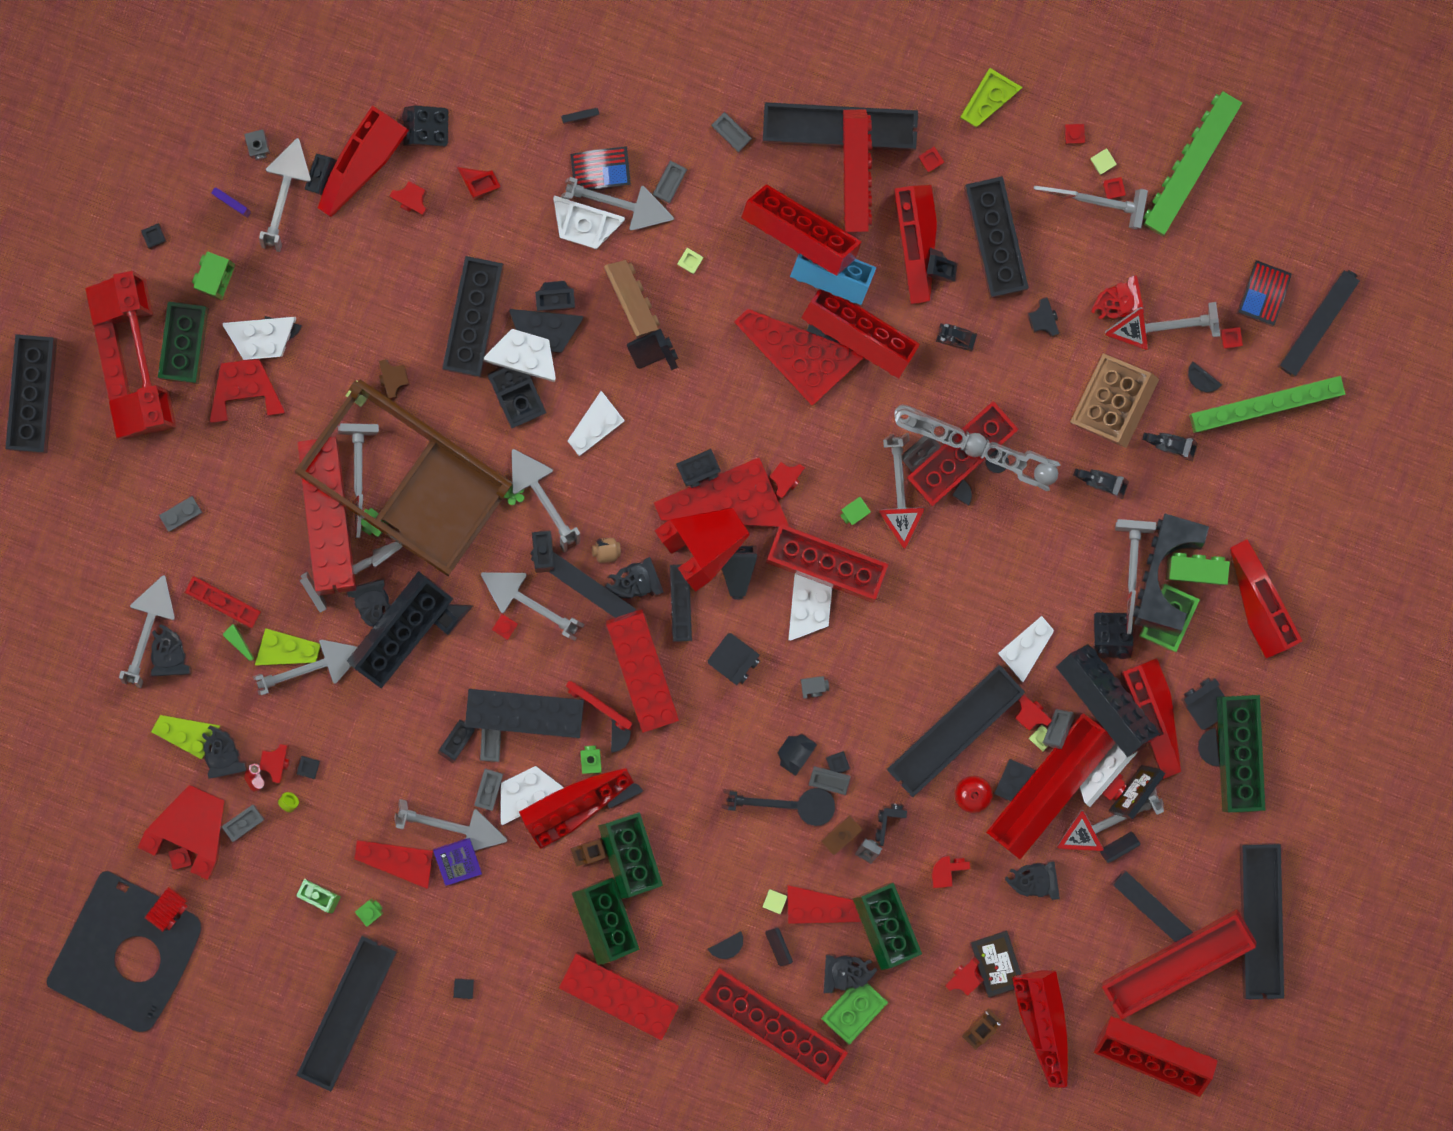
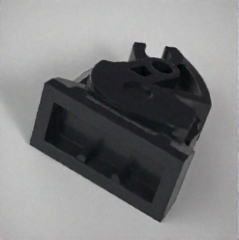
(956, 337)
(1172, 444)
(1103, 481)
(639, 580)
(369, 601)
(170, 656)
(224, 755)
(1037, 882)
(843, 974)

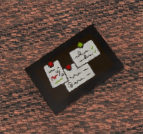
(1137, 792)
(996, 963)

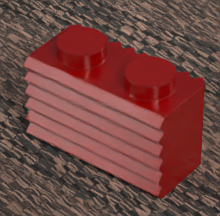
(166, 909)

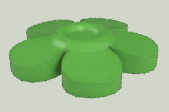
(513, 497)

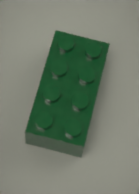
(183, 342)
(630, 855)
(605, 921)
(887, 926)

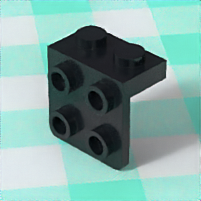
(425, 125)
(652, 349)
(698, 468)
(1112, 636)
(734, 659)
(1203, 702)
(894, 810)

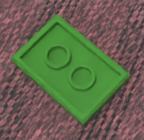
(854, 1011)

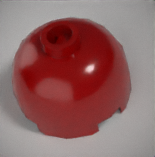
(968, 787)

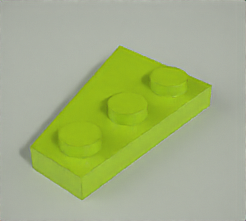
(989, 97)
(286, 649)
(183, 733)

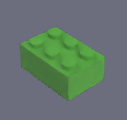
(213, 275)
(1197, 569)
(1184, 603)

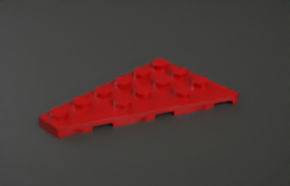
(802, 357)
(740, 488)

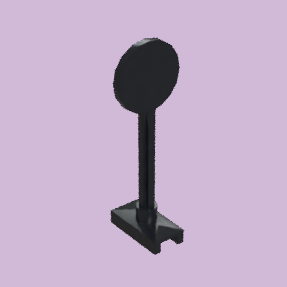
(814, 805)

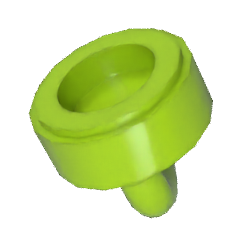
(288, 802)

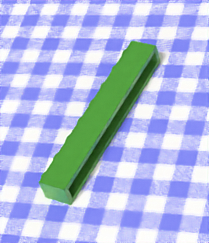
(1192, 164)
(1267, 404)

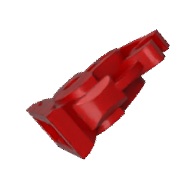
(1122, 298)

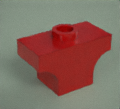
(410, 198)
(786, 478)
(1031, 713)
(275, 762)
(966, 977)

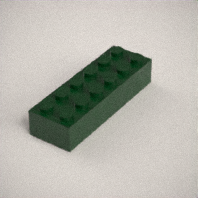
(1241, 753)

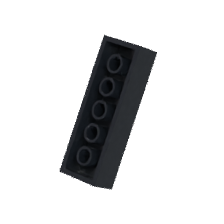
(996, 237)
(473, 316)
(31, 393)
(399, 629)
(1108, 700)
(524, 713)

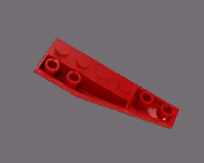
(361, 158)
(918, 234)
(1262, 604)
(1153, 696)
(572, 806)
(1045, 1022)

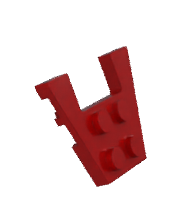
(243, 381)

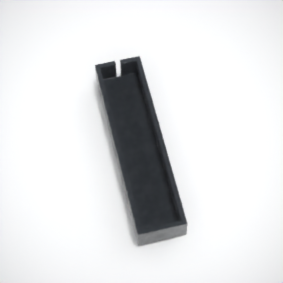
(824, 126)
(955, 730)
(1264, 917)
(347, 1012)

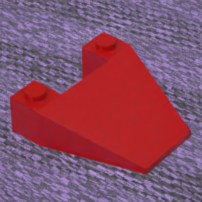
(709, 537)
(192, 823)

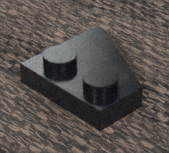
(1013, 779)

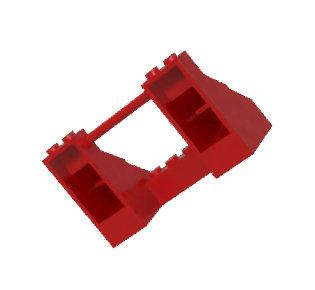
(118, 301)

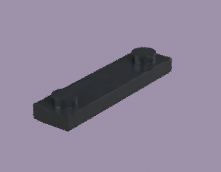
(680, 606)

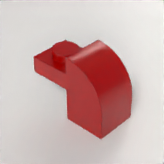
(942, 870)

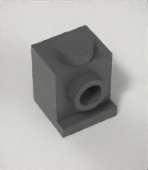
(814, 686)

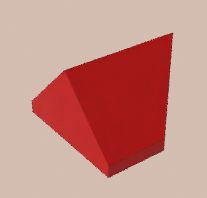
(479, 182)

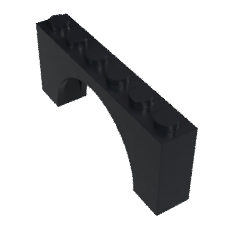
(1153, 608)

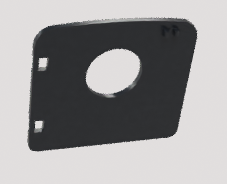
(87, 960)

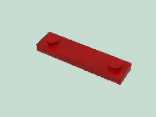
(222, 602)
(621, 721)

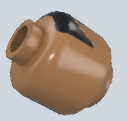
(606, 550)

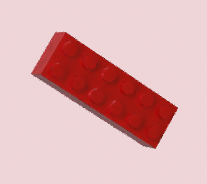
(856, 175)
(801, 229)
(861, 332)
(951, 464)
(827, 563)
(642, 670)
(619, 996)
(1155, 1056)

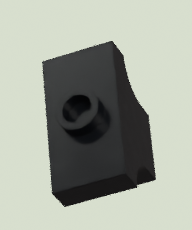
(1044, 318)

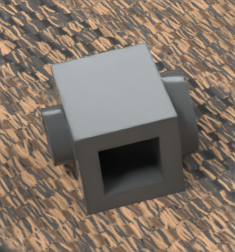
(257, 144)

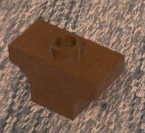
(392, 378)
(841, 835)
(589, 852)
(982, 1029)

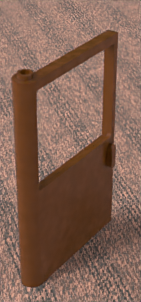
(439, 500)

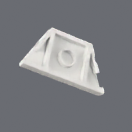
(584, 223)
(260, 337)
(523, 354)
(809, 607)
(1104, 774)
(524, 791)

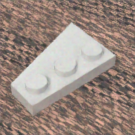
(595, 425)
(1026, 648)

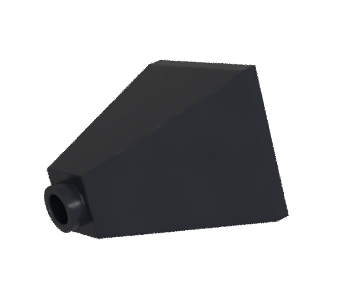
(739, 571)

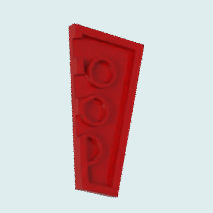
(400, 861)
(819, 907)

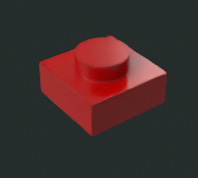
(1074, 134)
(931, 159)
(1114, 188)
(1231, 338)
(505, 626)
(180, 858)

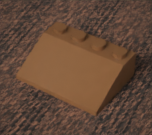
(631, 298)
(1114, 400)

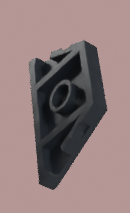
(551, 326)

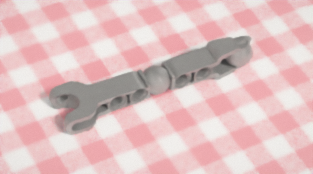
(976, 445)

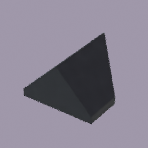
(452, 617)

